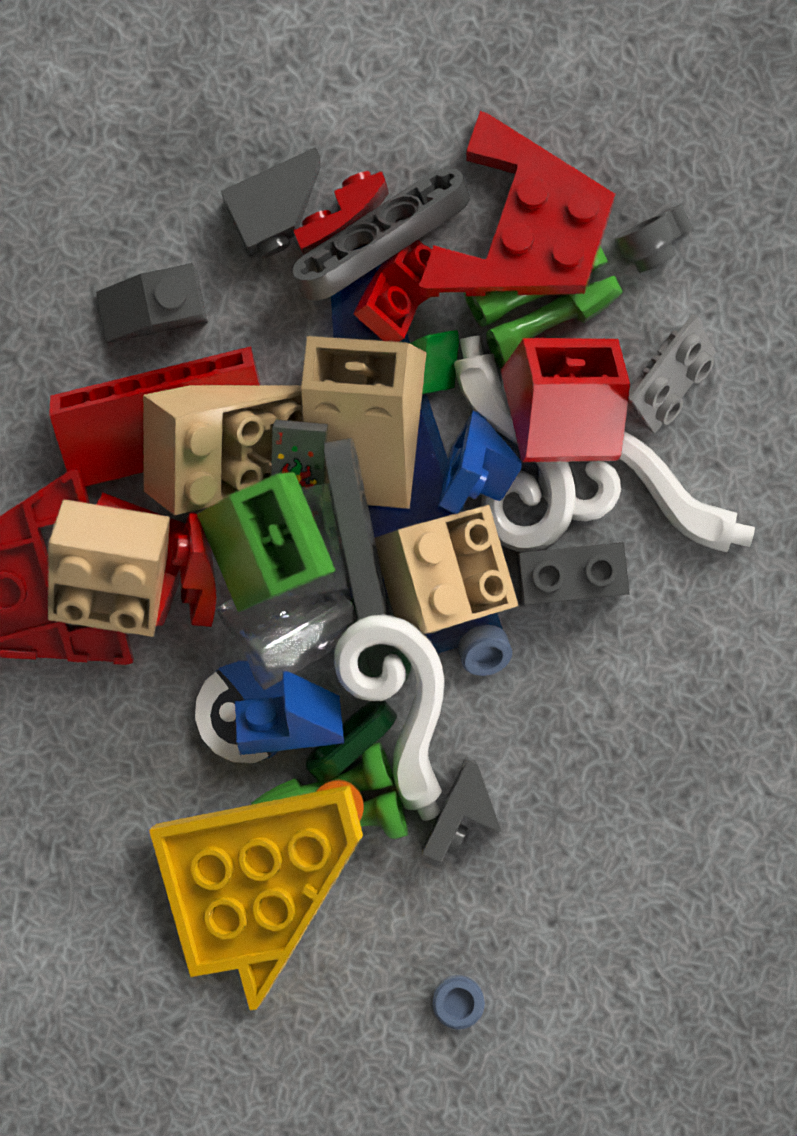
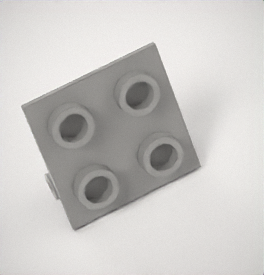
(683, 360)

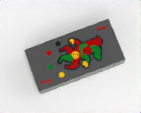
(300, 449)

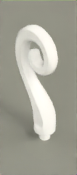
(484, 394)
(696, 520)
(410, 763)

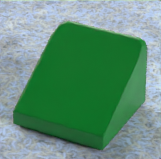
(440, 359)

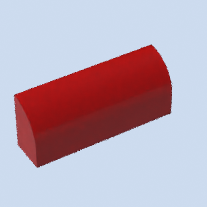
(104, 422)

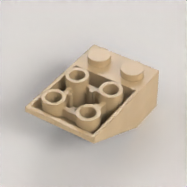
(373, 397)
(211, 440)

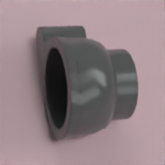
(651, 240)

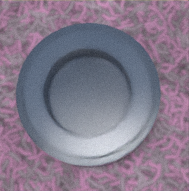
(484, 650)
(458, 1002)

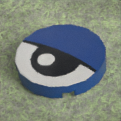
(216, 709)

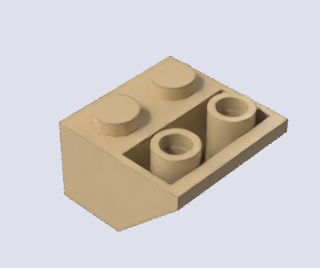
(107, 567)
(446, 570)

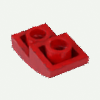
(356, 198)
(394, 293)
(195, 559)

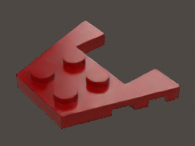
(545, 230)
(24, 585)

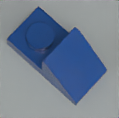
(477, 465)
(297, 720)

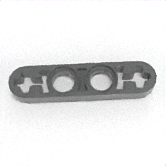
(336, 262)
(356, 528)

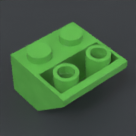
(265, 540)

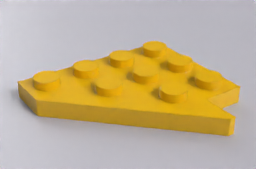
(254, 880)

